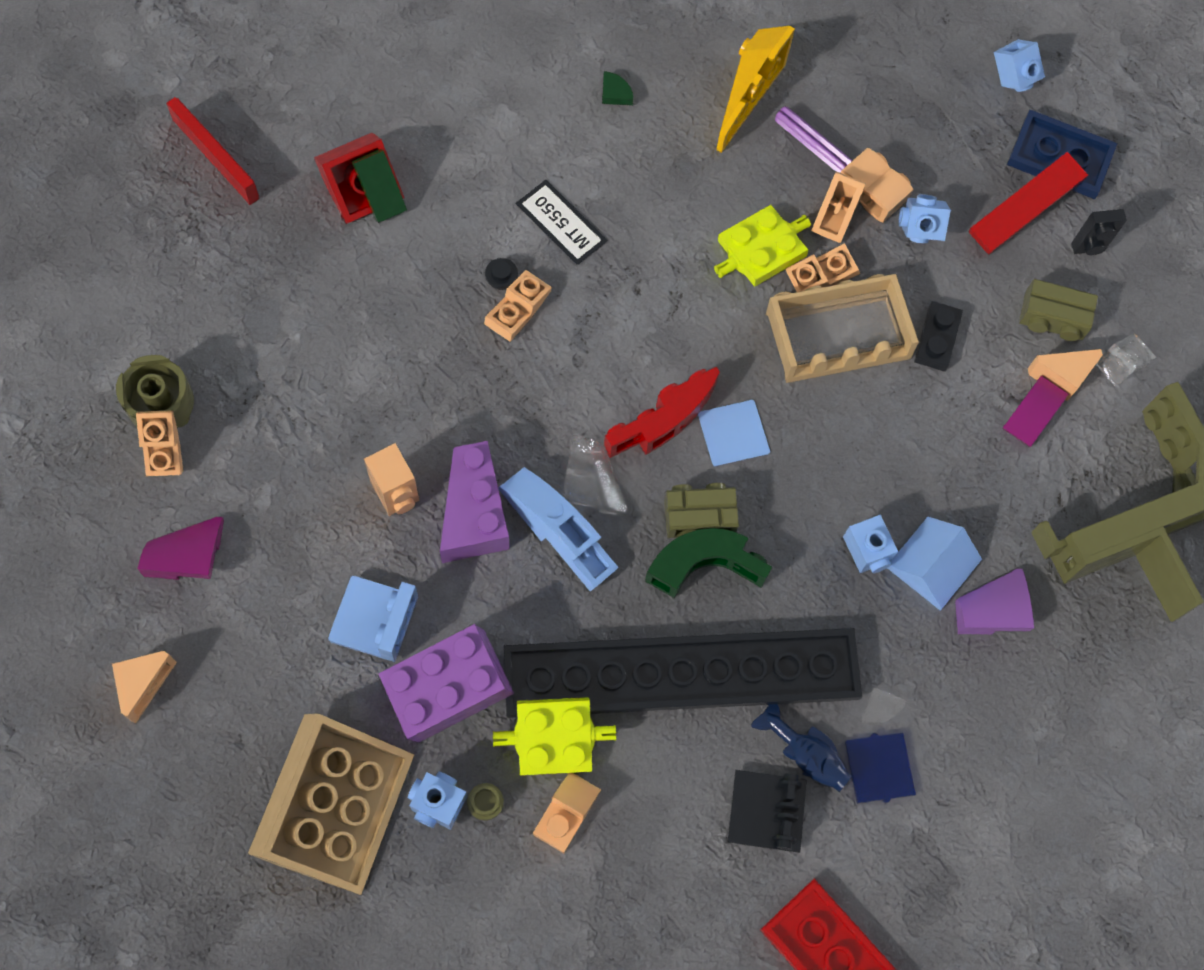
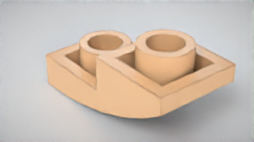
(824, 270)
(518, 305)
(160, 443)

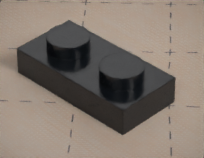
(1098, 231)
(938, 336)

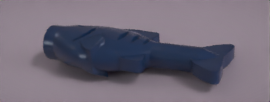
(812, 752)

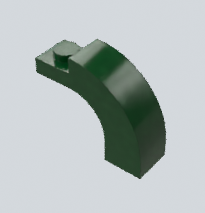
(705, 549)

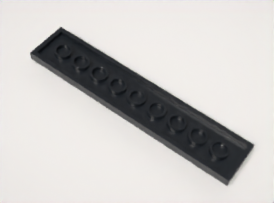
(688, 671)

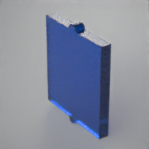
(880, 768)

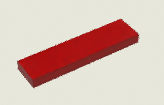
(213, 150)
(1028, 203)

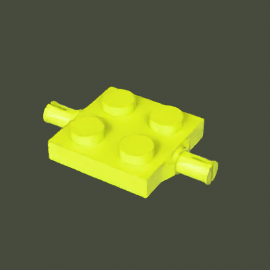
(762, 245)
(554, 736)

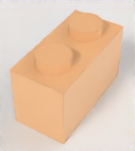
(392, 480)

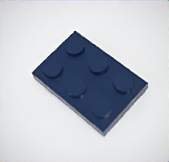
(1047, 139)

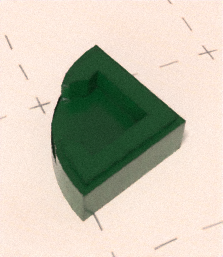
(616, 90)

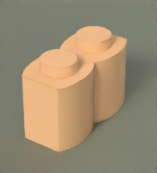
(884, 187)

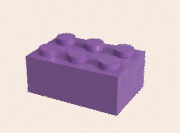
(445, 683)

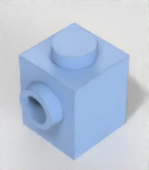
(1019, 65)
(870, 545)

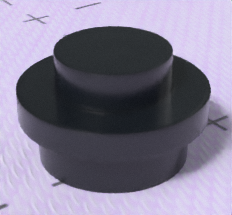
(501, 273)

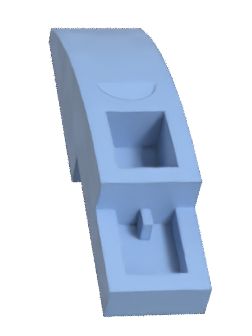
(561, 524)

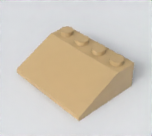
(331, 803)

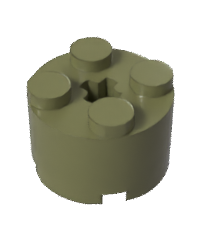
(155, 385)

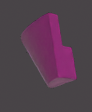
(183, 552)

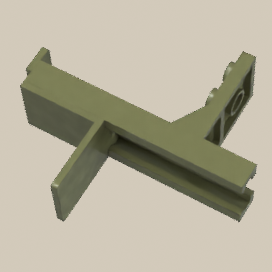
(1146, 528)

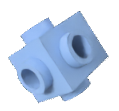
(924, 218)
(443, 812)

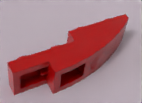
(675, 410)

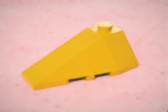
(758, 68)

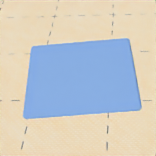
(733, 433)

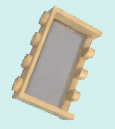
(841, 327)

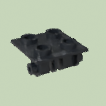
(767, 810)

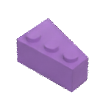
(473, 509)

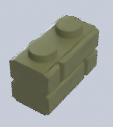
(1058, 310)
(700, 509)

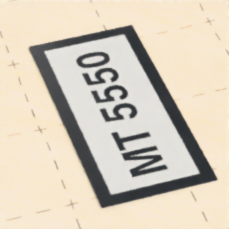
(561, 222)

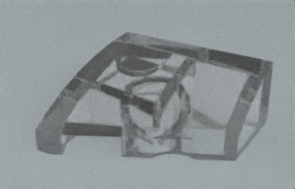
(592, 478)

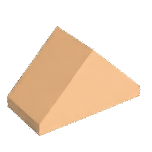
(838, 207)
(1065, 369)
(139, 681)

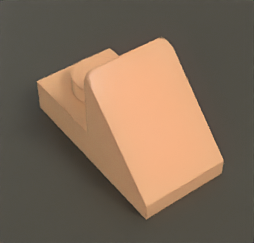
(566, 812)

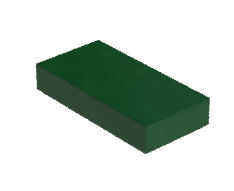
(379, 185)

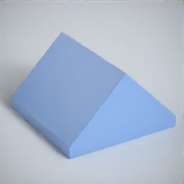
(936, 560)

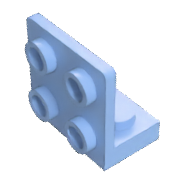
(374, 617)

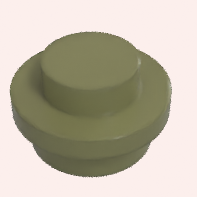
(485, 801)

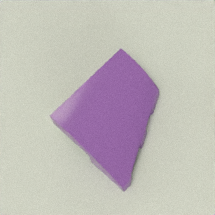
(996, 606)

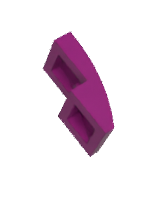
(1035, 411)

